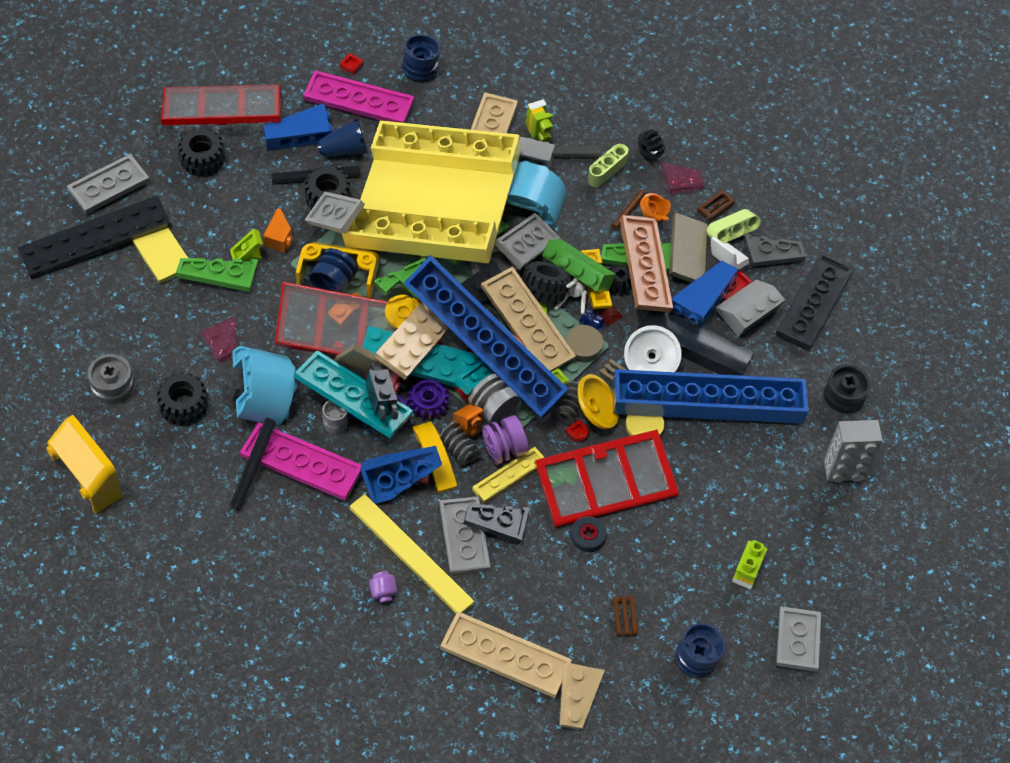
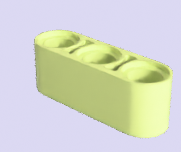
(607, 165)
(733, 226)

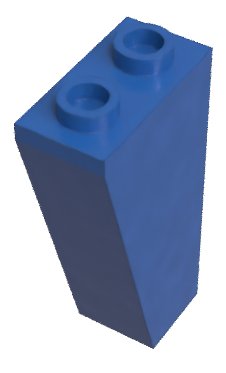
(298, 129)
(705, 293)

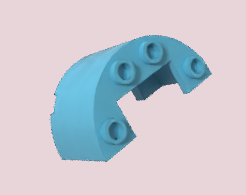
(537, 190)
(267, 384)

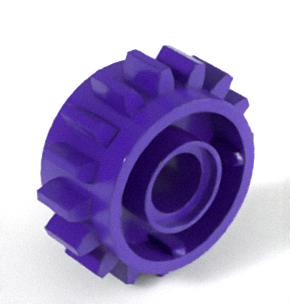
(428, 408)

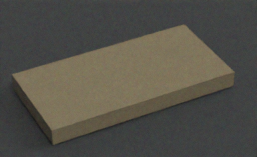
(688, 248)

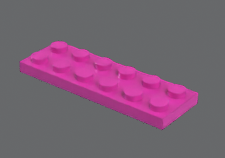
(358, 98)
(306, 463)

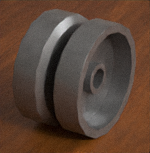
(111, 379)

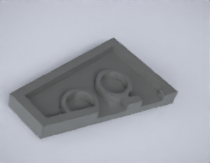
(768, 252)

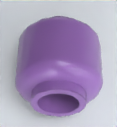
(383, 586)

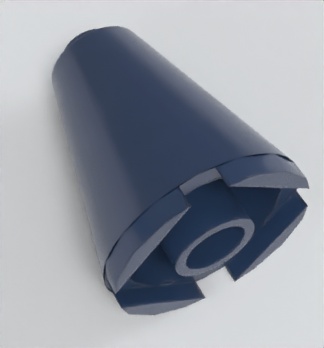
(344, 141)

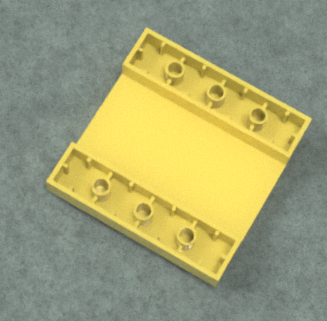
(435, 191)

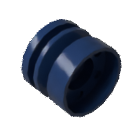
(421, 57)
(333, 271)
(700, 650)

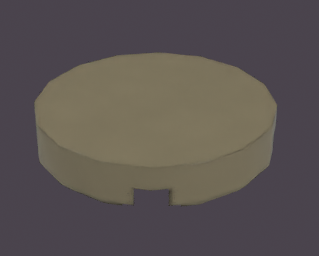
(584, 342)

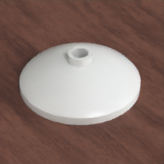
(652, 340)

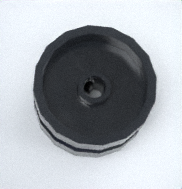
(847, 388)

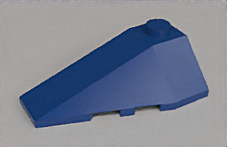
(395, 472)

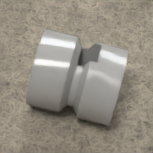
(334, 418)

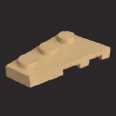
(578, 692)

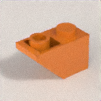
(469, 419)

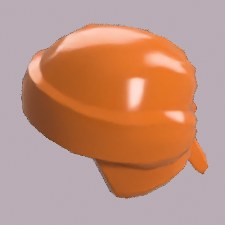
(655, 207)

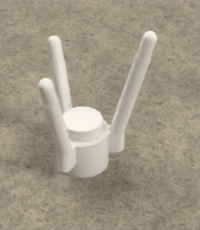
(576, 289)

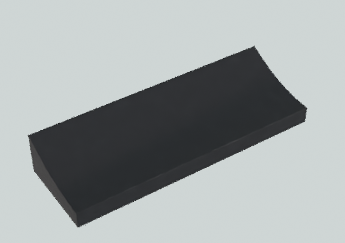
(702, 345)

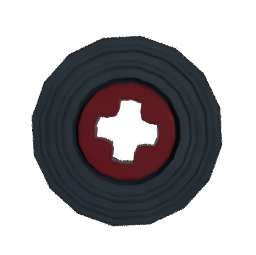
(584, 542)

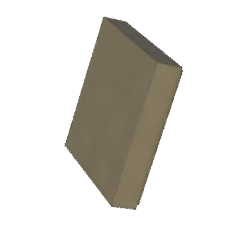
(357, 360)

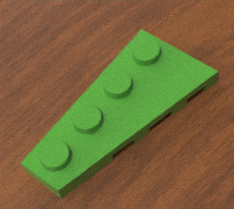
(616, 254)
(228, 274)

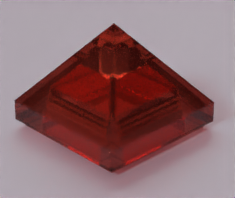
(610, 314)

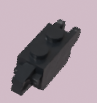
(381, 392)

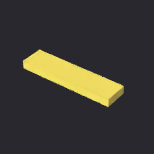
(507, 476)

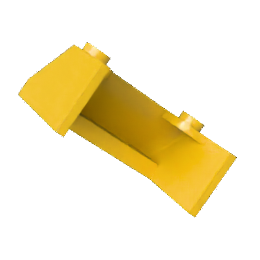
(364, 259)
(86, 463)

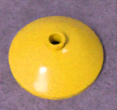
(596, 401)

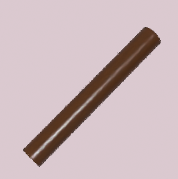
(629, 208)

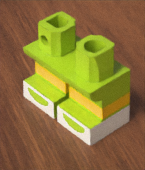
(538, 121)
(749, 564)

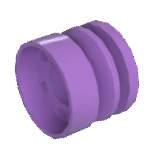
(501, 441)

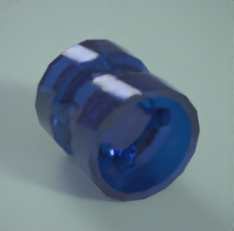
(591, 319)

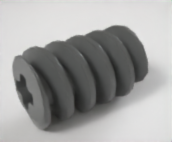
(567, 408)
(458, 444)

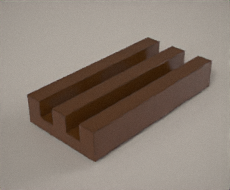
(706, 213)
(624, 600)

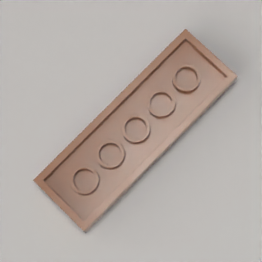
(646, 263)

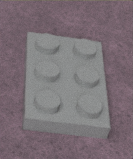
(335, 212)
(798, 639)

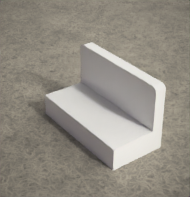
(728, 254)

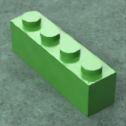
(578, 265)

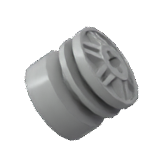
(494, 399)

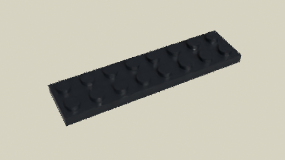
(94, 237)

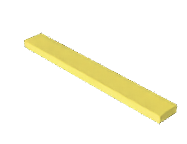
(411, 555)

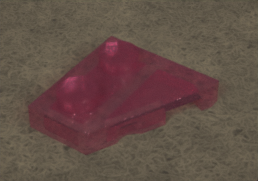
(681, 178)
(221, 338)

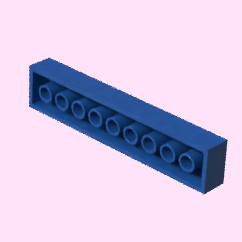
(487, 336)
(709, 396)

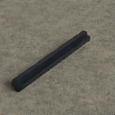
(297, 176)
(252, 464)

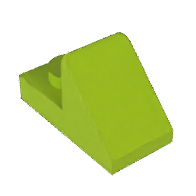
(248, 247)

